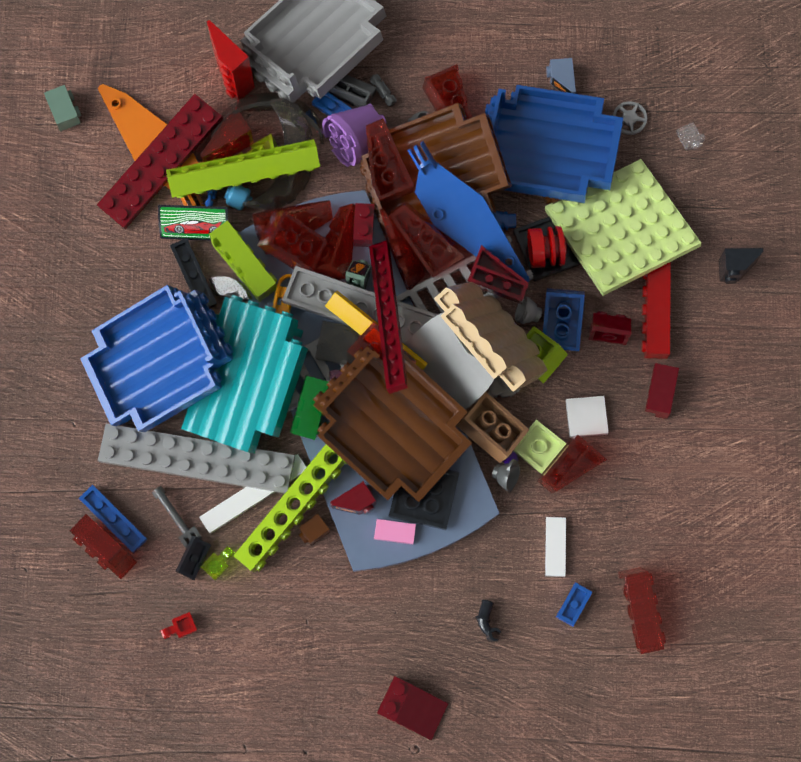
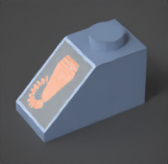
(561, 74)

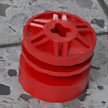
(547, 246)

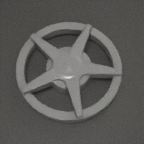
(630, 117)

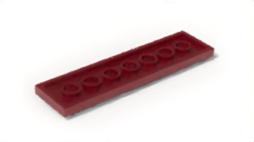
(165, 152)

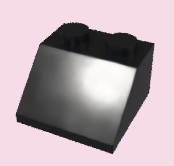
(737, 262)

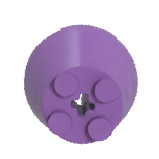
(348, 133)

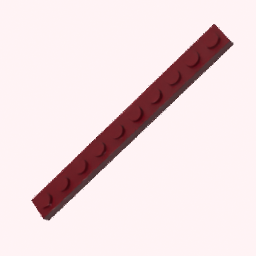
(388, 318)

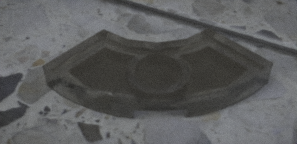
(229, 286)

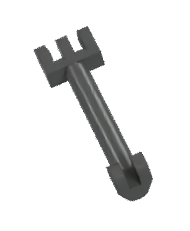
(187, 533)

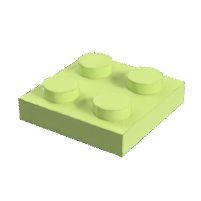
(539, 447)

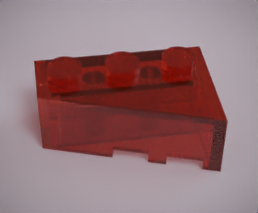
(102, 546)

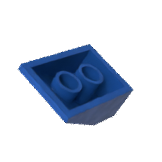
(564, 317)

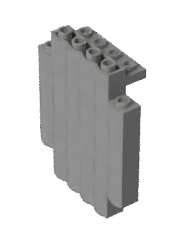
(311, 43)

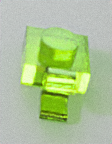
(216, 565)

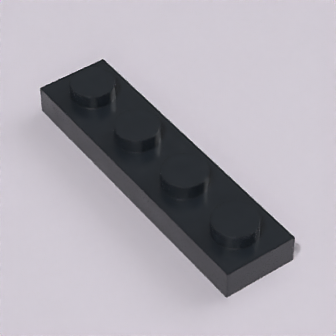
(191, 269)

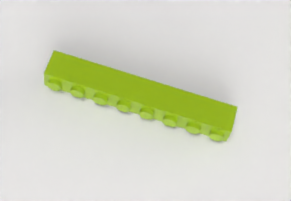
(243, 168)

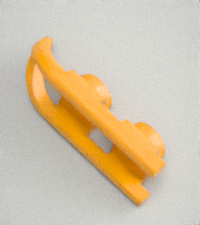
(280, 291)

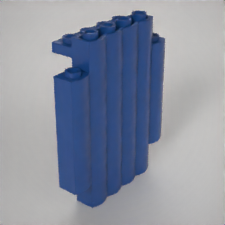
(555, 141)
(157, 358)

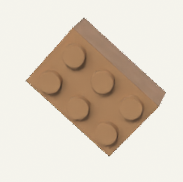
(492, 427)

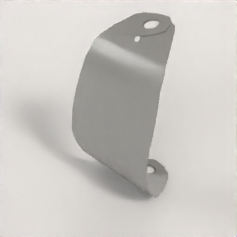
(450, 362)

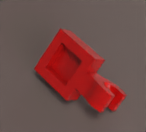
(182, 626)

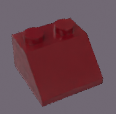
(610, 328)

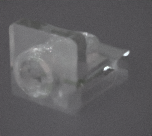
(690, 136)

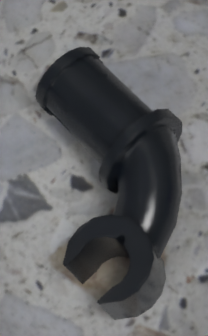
(483, 620)

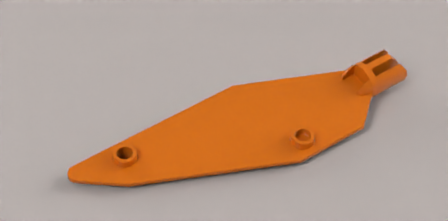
(138, 127)

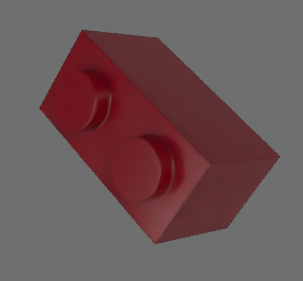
(363, 225)

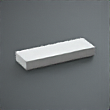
(555, 547)

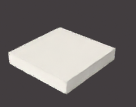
(587, 416)

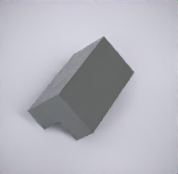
(353, 91)

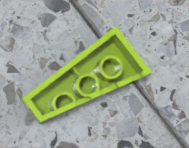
(243, 261)

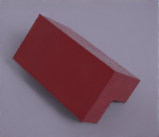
(662, 390)

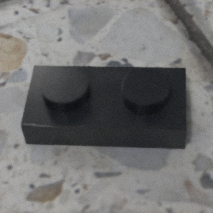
(193, 558)

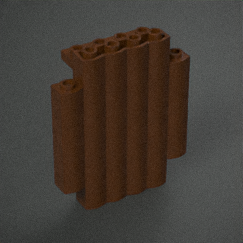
(457, 144)
(393, 437)

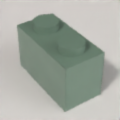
(62, 107)

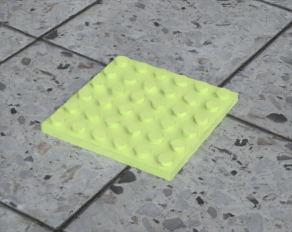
(624, 229)

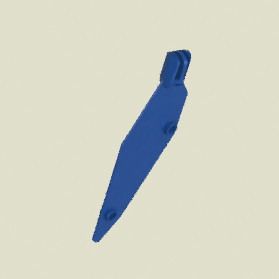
(460, 210)

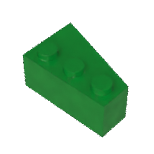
(306, 416)

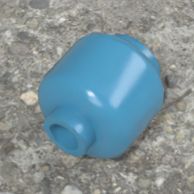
(237, 195)

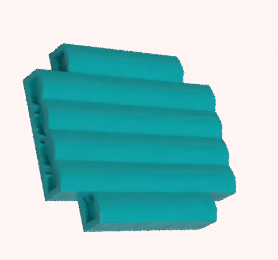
(257, 380)

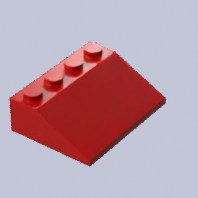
(232, 64)

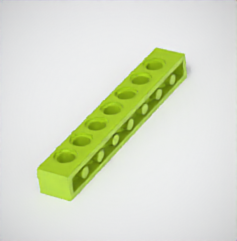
(284, 507)

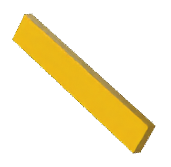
(359, 320)

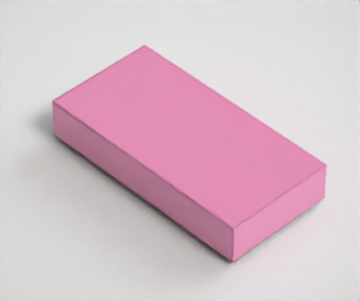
(394, 531)

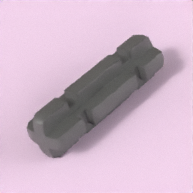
(383, 90)

